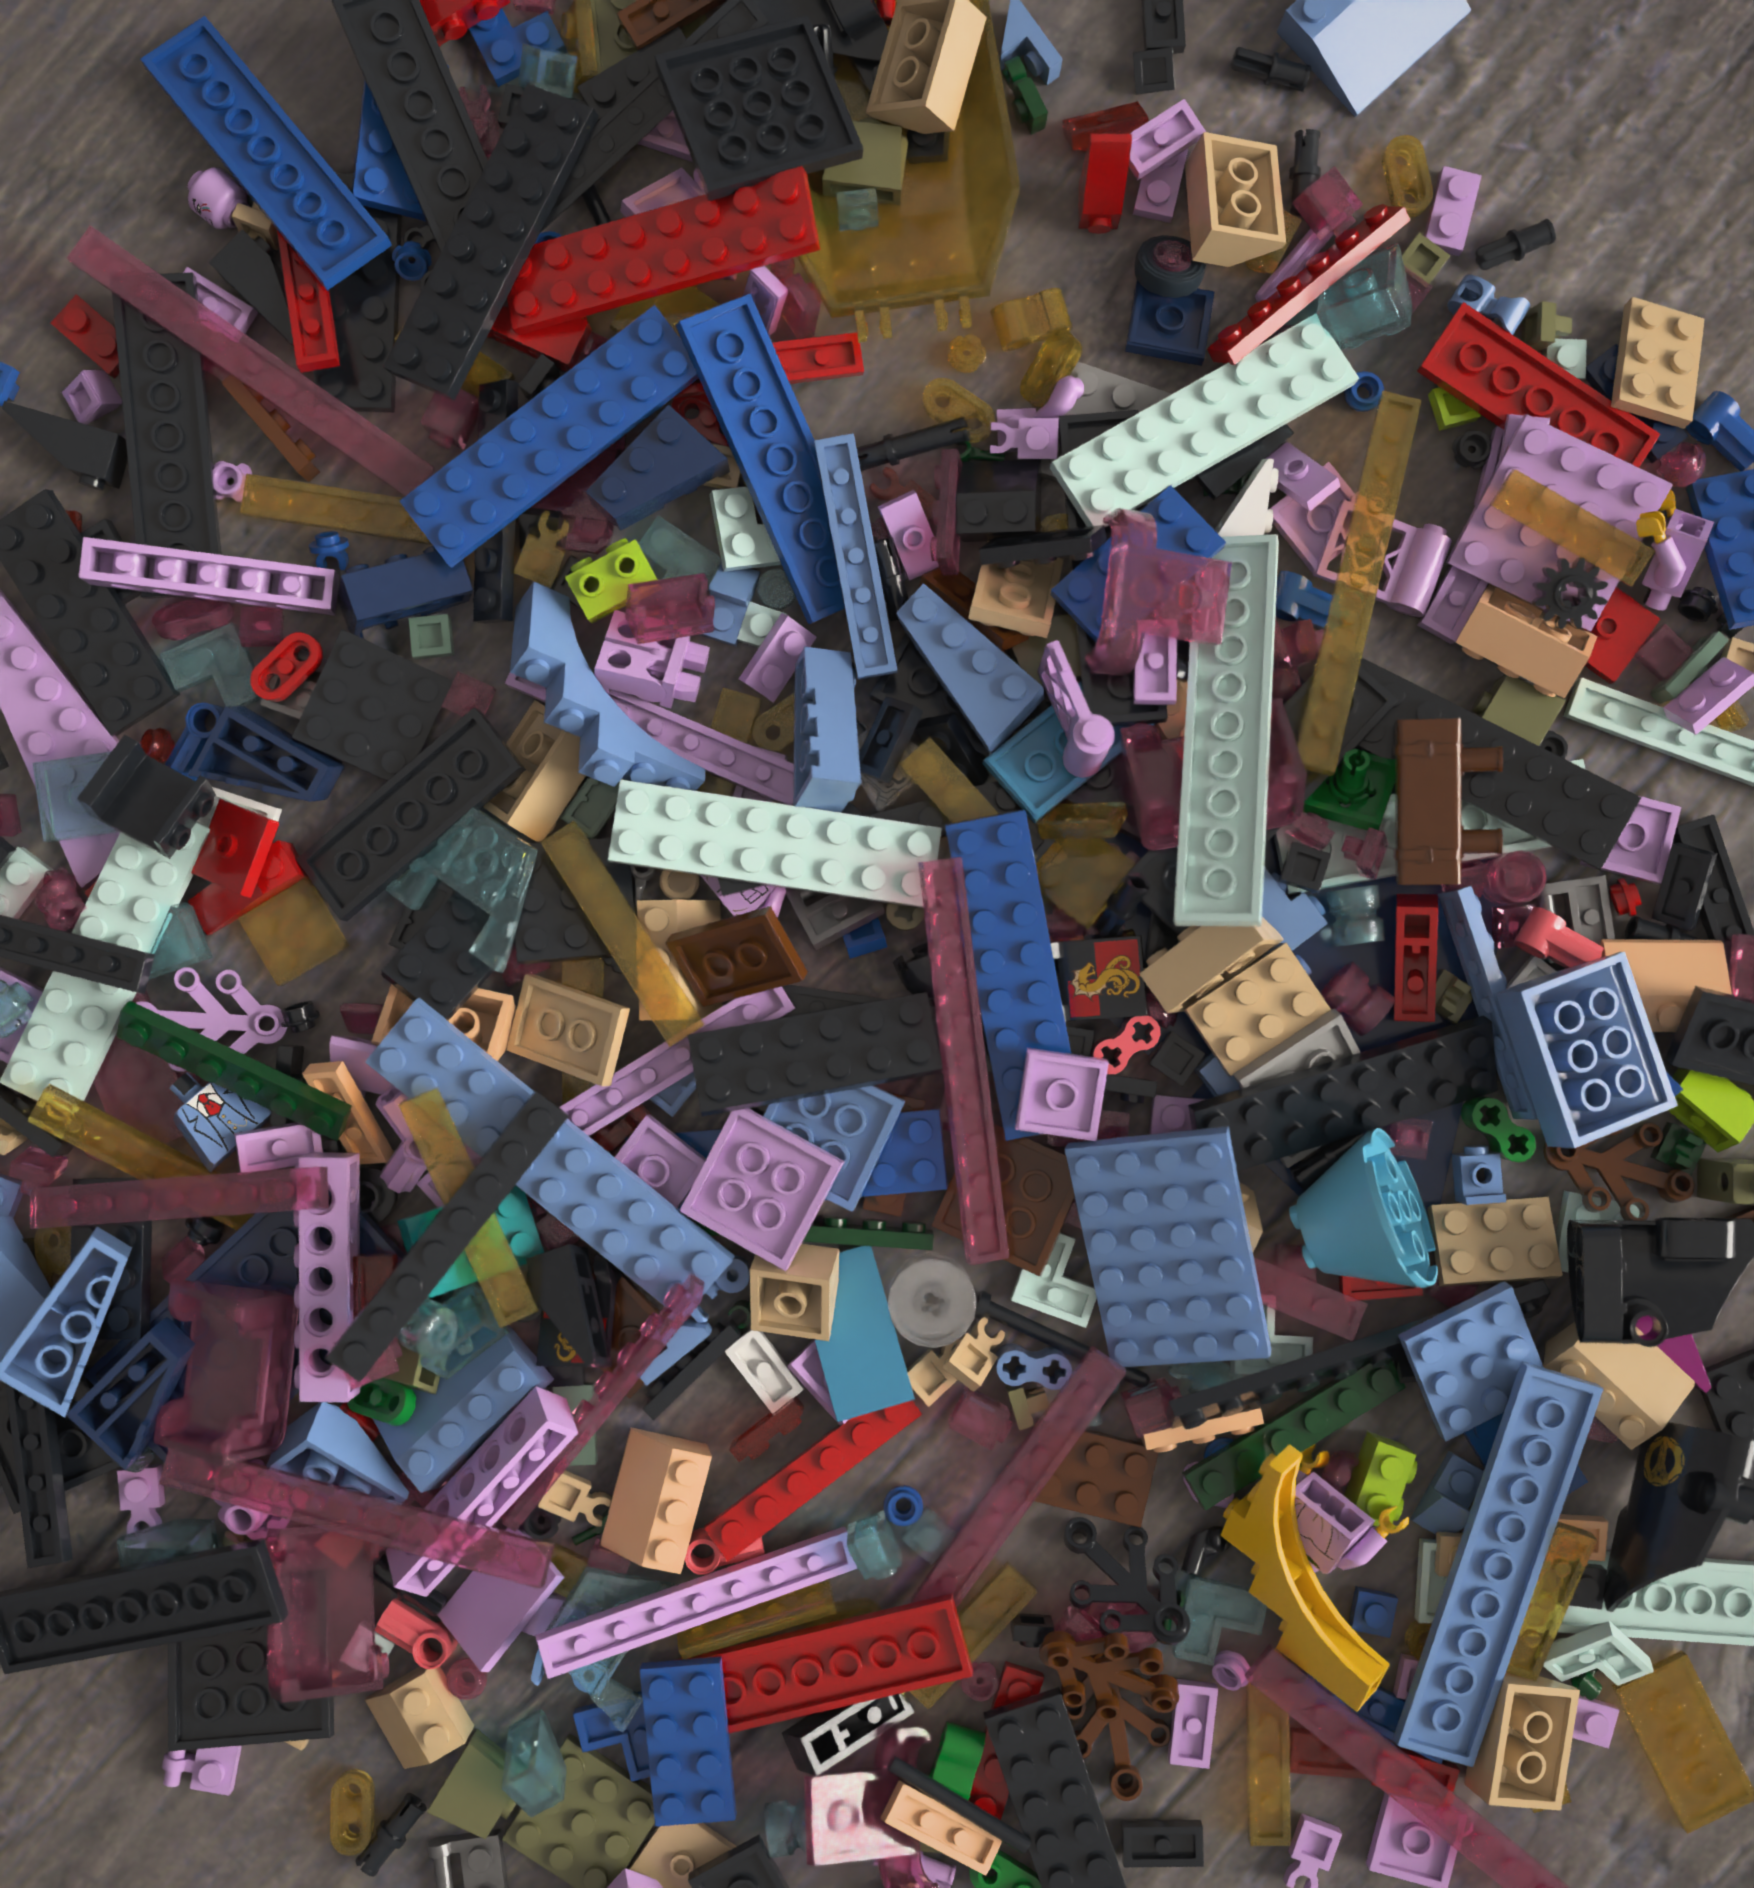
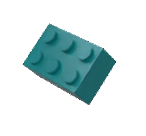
(515, 1221)

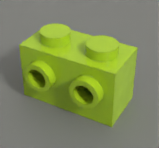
(603, 583)
(1713, 1108)
(1381, 1476)

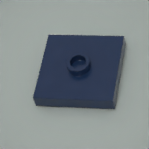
(1170, 326)

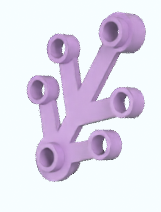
(218, 1021)

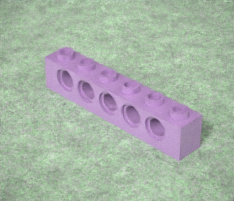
(208, 576)
(312, 1376)
(492, 1479)

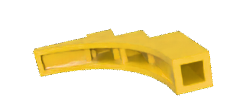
(1312, 1628)

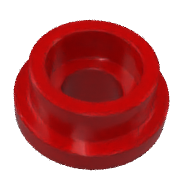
(1625, 897)

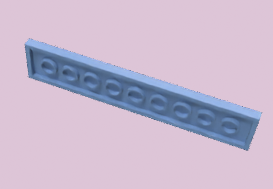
(572, 1173)
(1497, 1564)

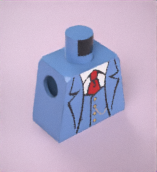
(212, 1118)

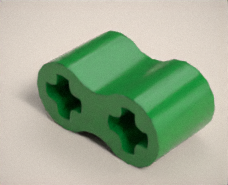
(1498, 1128)
(958, 1758)

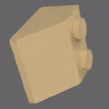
(798, 1299)
(420, 1717)

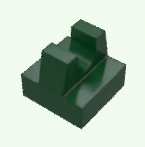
(1679, 1148)

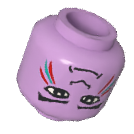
(215, 196)

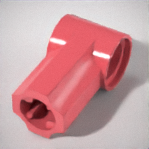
(1548, 937)
(704, 1566)
(411, 1632)

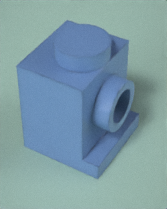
(1467, 1187)

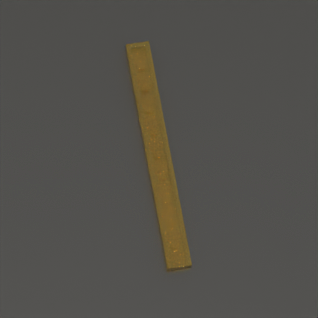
(1357, 582)

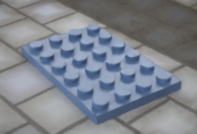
(1169, 1248)

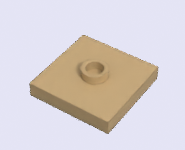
(677, 1851)

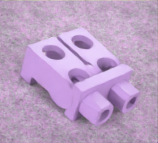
(649, 669)

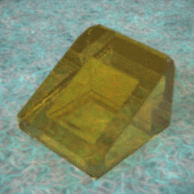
(1733, 718)

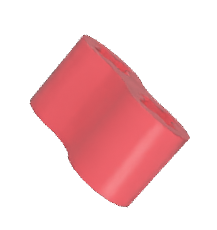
(1125, 1043)

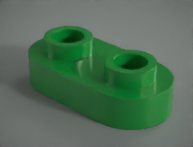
(385, 1401)
(1009, 1874)

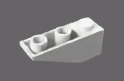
(1250, 510)

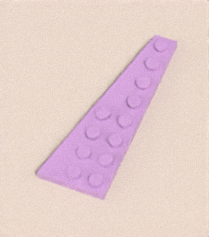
(50, 722)

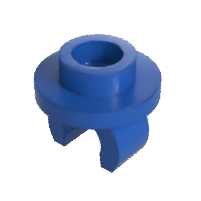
(327, 545)

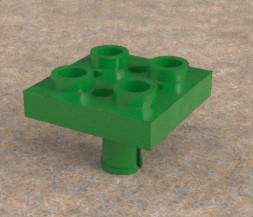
(1353, 777)

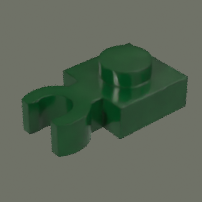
(1027, 101)

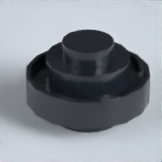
(374, 1195)

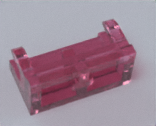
(670, 608)

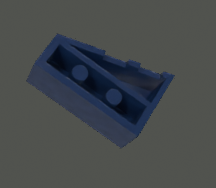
(656, 469)
(401, 590)
(264, 757)
(126, 1402)

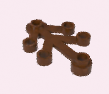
(1612, 1170)
(1065, 1654)
(1118, 1736)

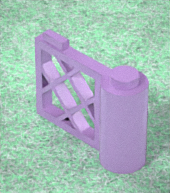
(1414, 567)
(1087, 734)

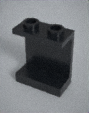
(146, 798)

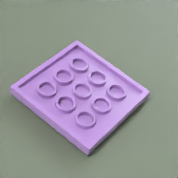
(1604, 485)

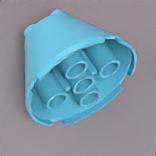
(1367, 1218)

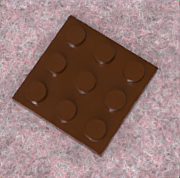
(1034, 1198)

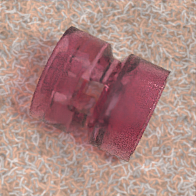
(1514, 878)
(1361, 1003)

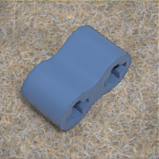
(1032, 1366)

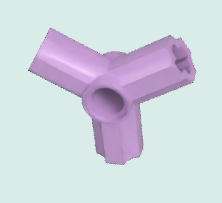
(406, 1163)

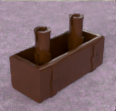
(1429, 801)

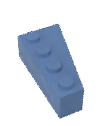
(974, 672)
(825, 731)
(60, 1335)

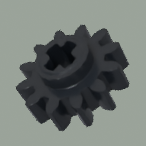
(1582, 602)

